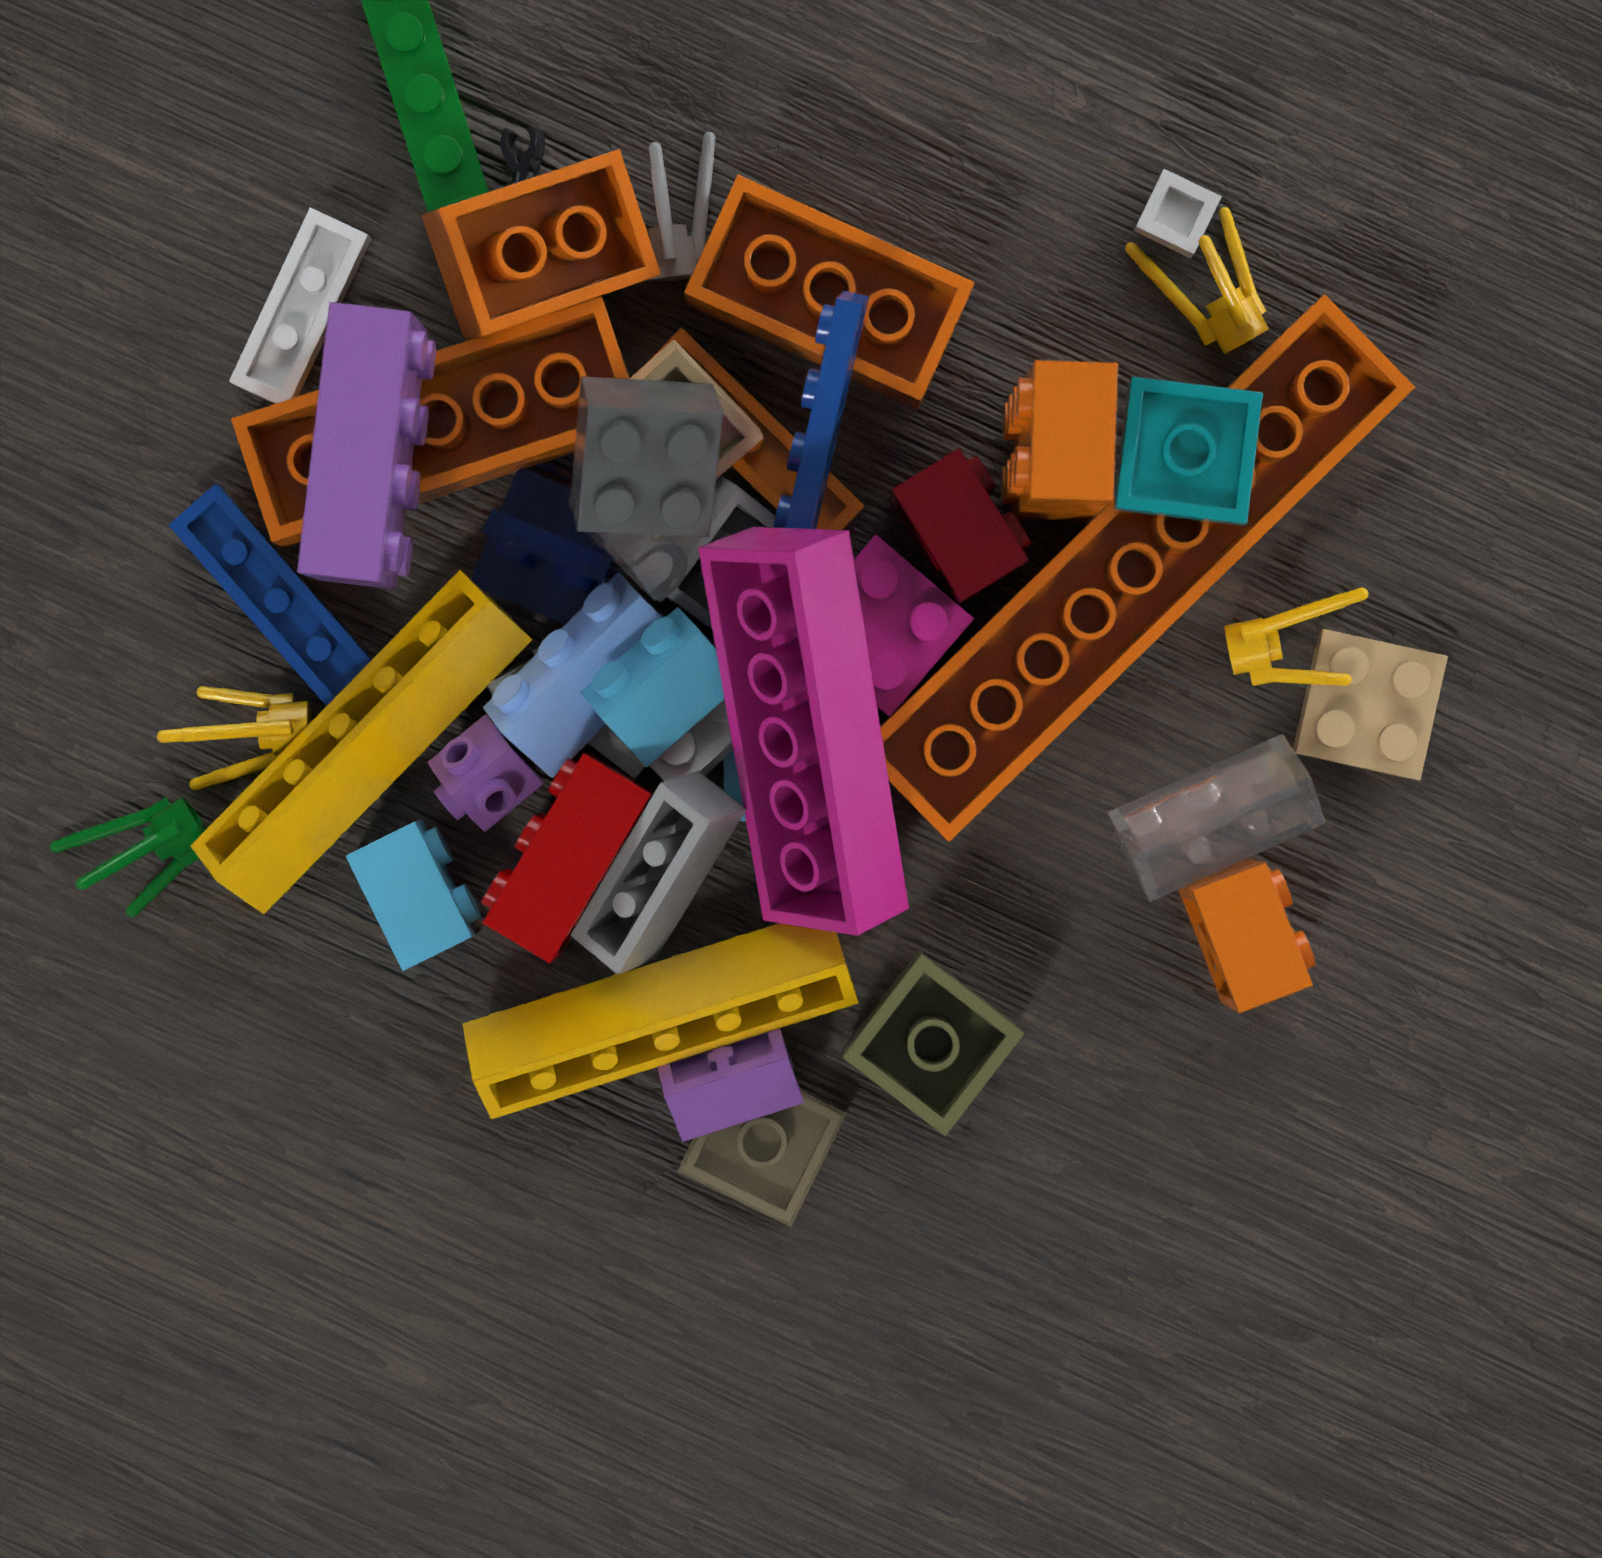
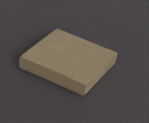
(769, 1158)

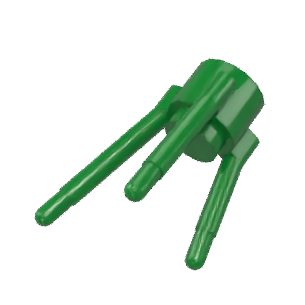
(170, 834)

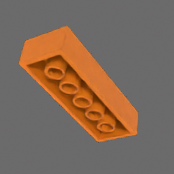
(490, 412)

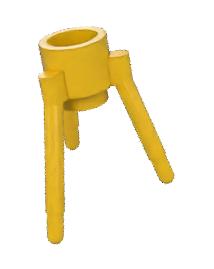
(1236, 314)
(1257, 643)
(272, 727)

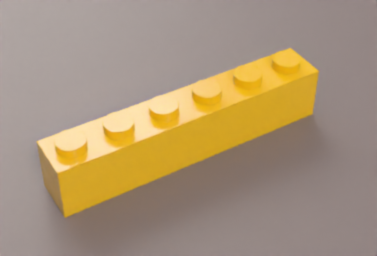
(360, 743)
(655, 1015)

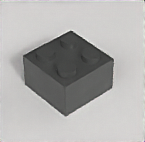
(645, 457)

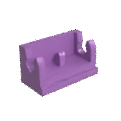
(730, 1085)

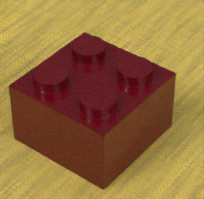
(959, 526)

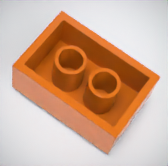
(541, 245)

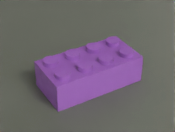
(365, 446)

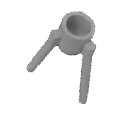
(672, 247)

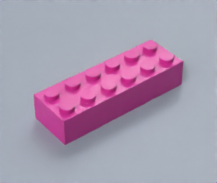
(805, 727)

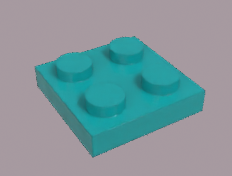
(1188, 451)

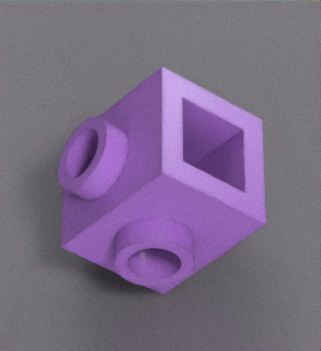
(483, 774)

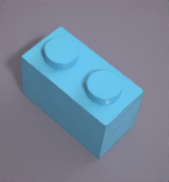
(658, 687)
(414, 893)

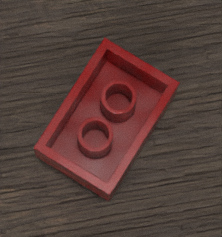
(565, 855)

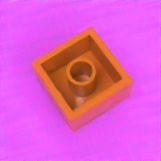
(1247, 934)

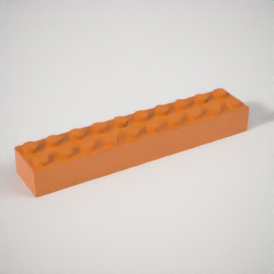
(1127, 583)

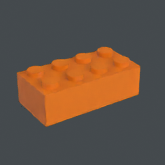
(781, 261)
(1062, 441)

